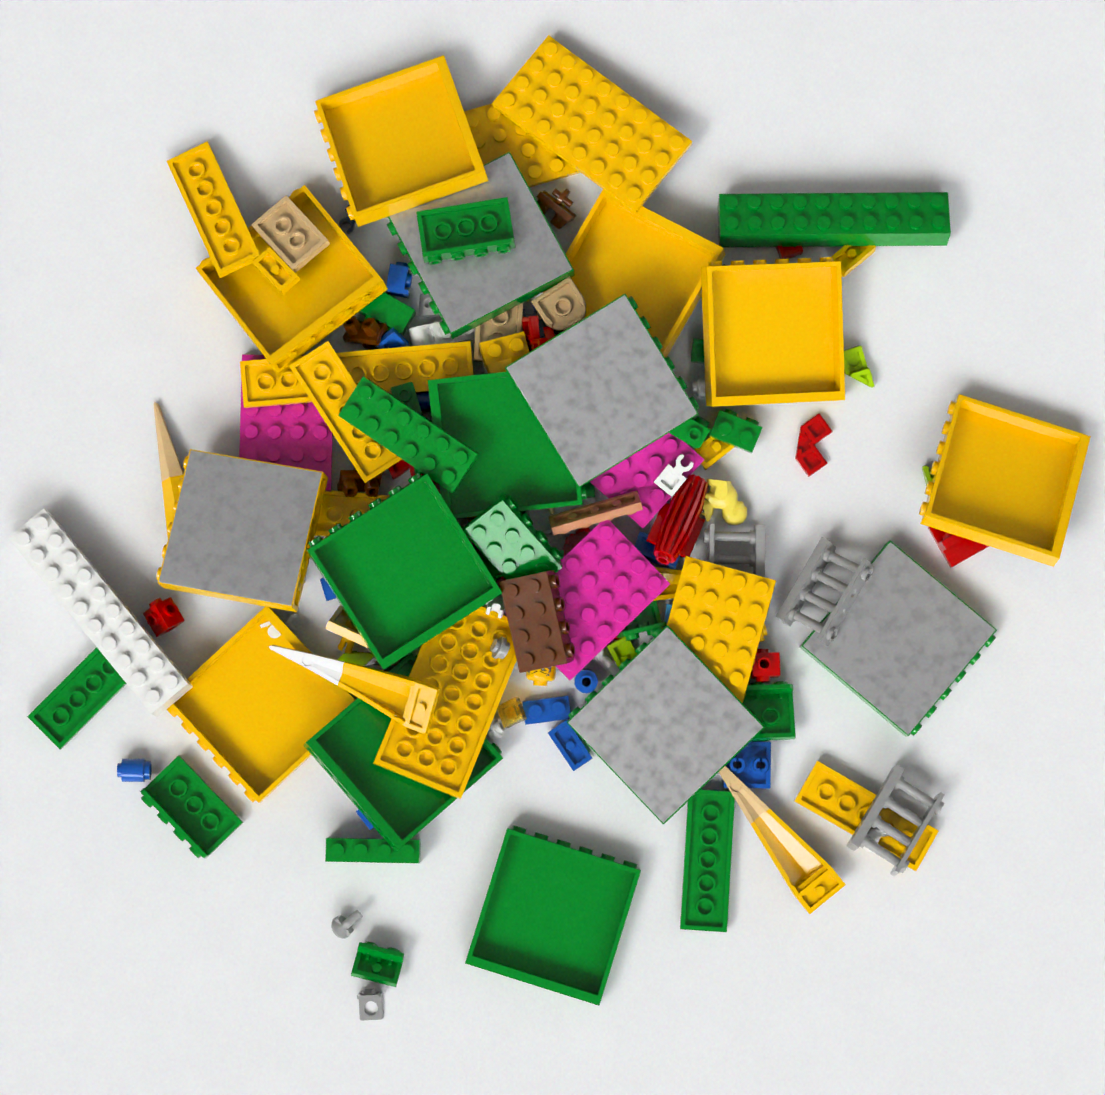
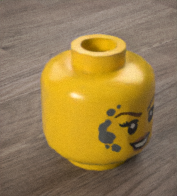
(542, 676)

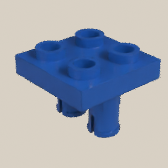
(752, 765)

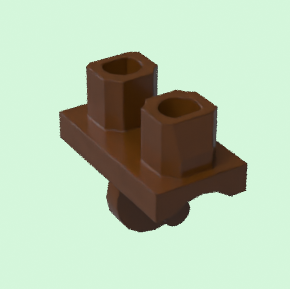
(563, 214)
(364, 332)
(351, 483)

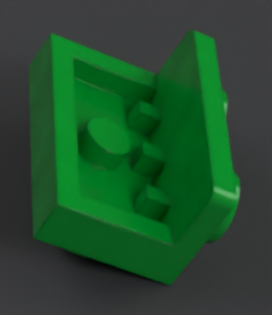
(736, 431)
(647, 621)
(377, 964)

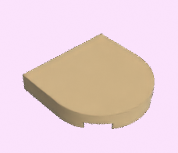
(561, 305)

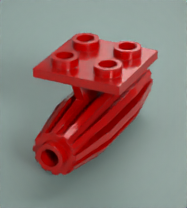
(679, 522)

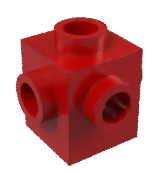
(163, 616)
(772, 666)

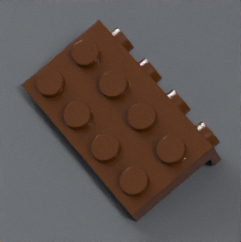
(537, 621)

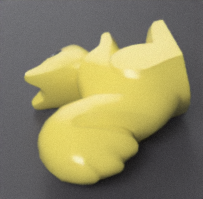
(724, 497)

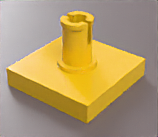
(343, 626)

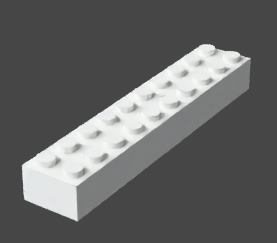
(100, 612)

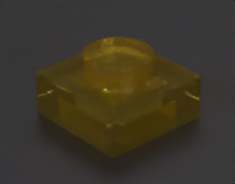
(511, 712)

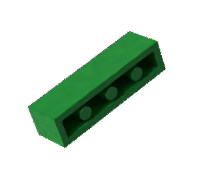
(389, 311)
(371, 851)

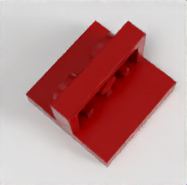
(955, 548)

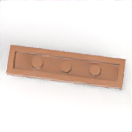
(594, 513)

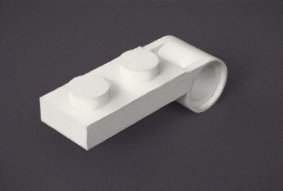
(433, 334)

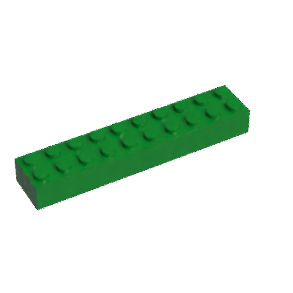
(833, 219)

